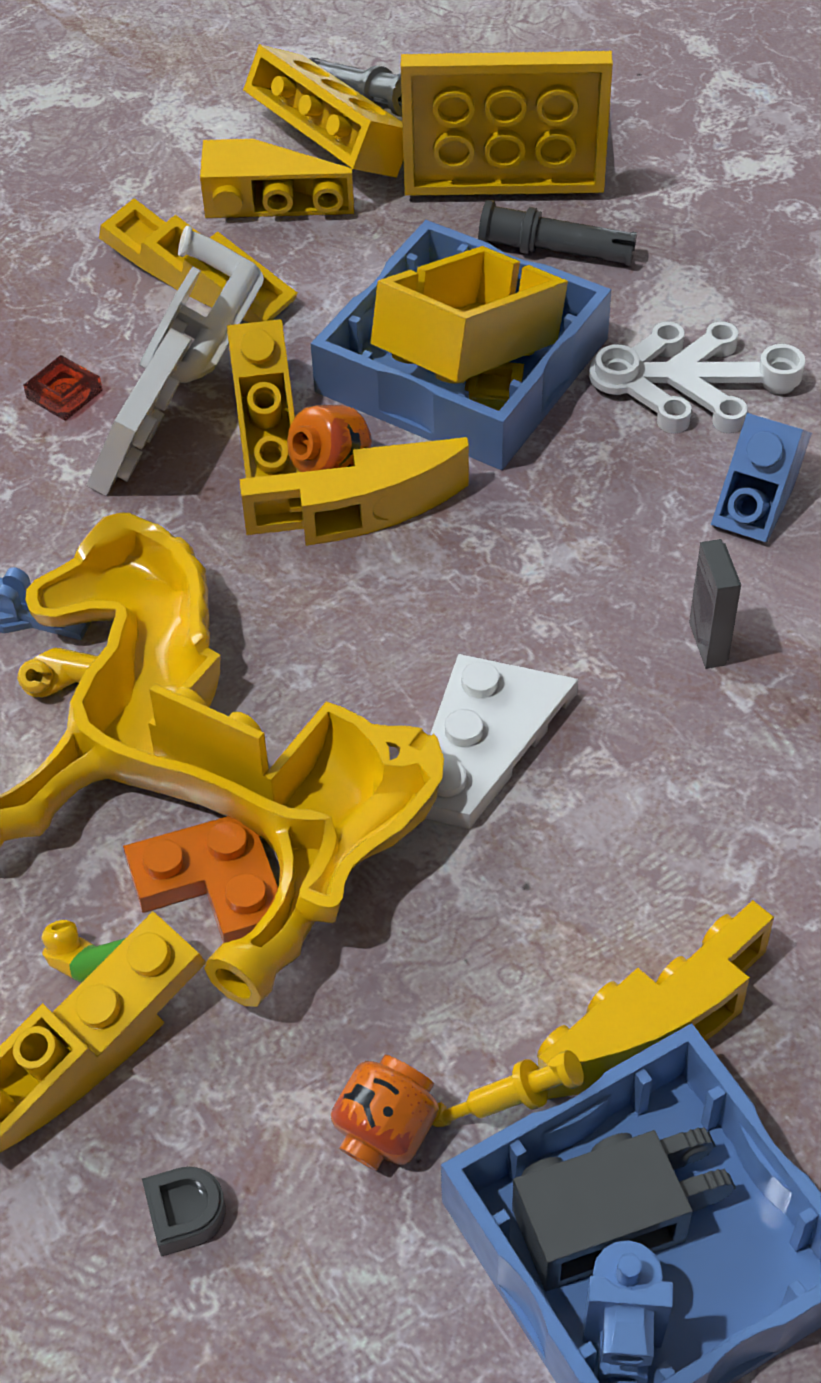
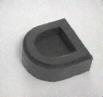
(184, 1208)

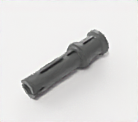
(375, 83)
(532, 231)

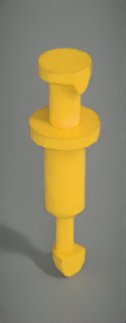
(525, 1086)

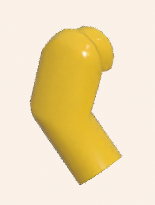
(53, 671)

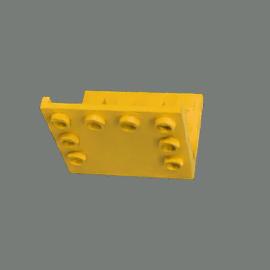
(505, 122)

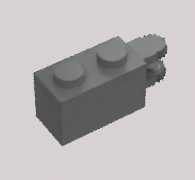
(612, 1196)

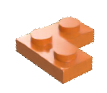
(208, 859)

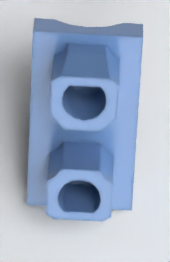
(626, 1311)

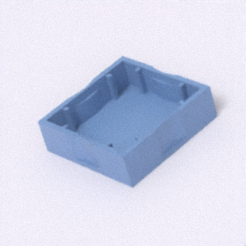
(416, 401)
(748, 1262)

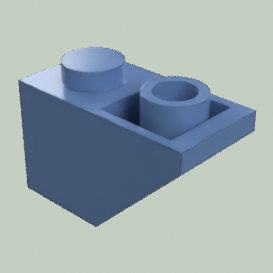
(760, 477)

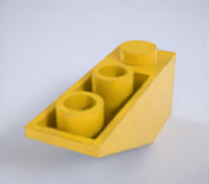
(270, 180)
(262, 396)

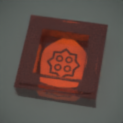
(63, 387)

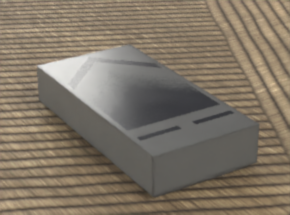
(714, 603)

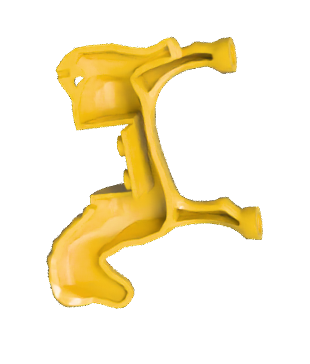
(149, 725)

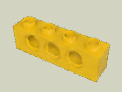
(327, 110)

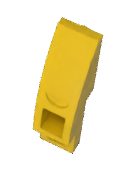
(349, 502)
(641, 1012)
(93, 1031)

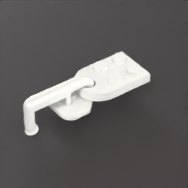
(171, 360)

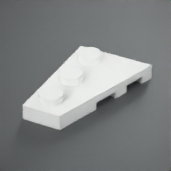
(485, 729)

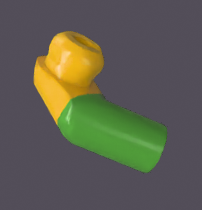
(71, 953)

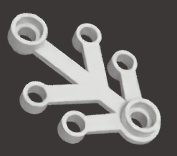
(629, 371)

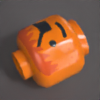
(326, 437)
(384, 1112)

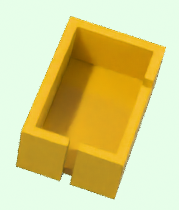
(466, 313)

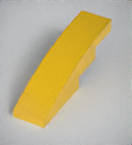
(154, 248)

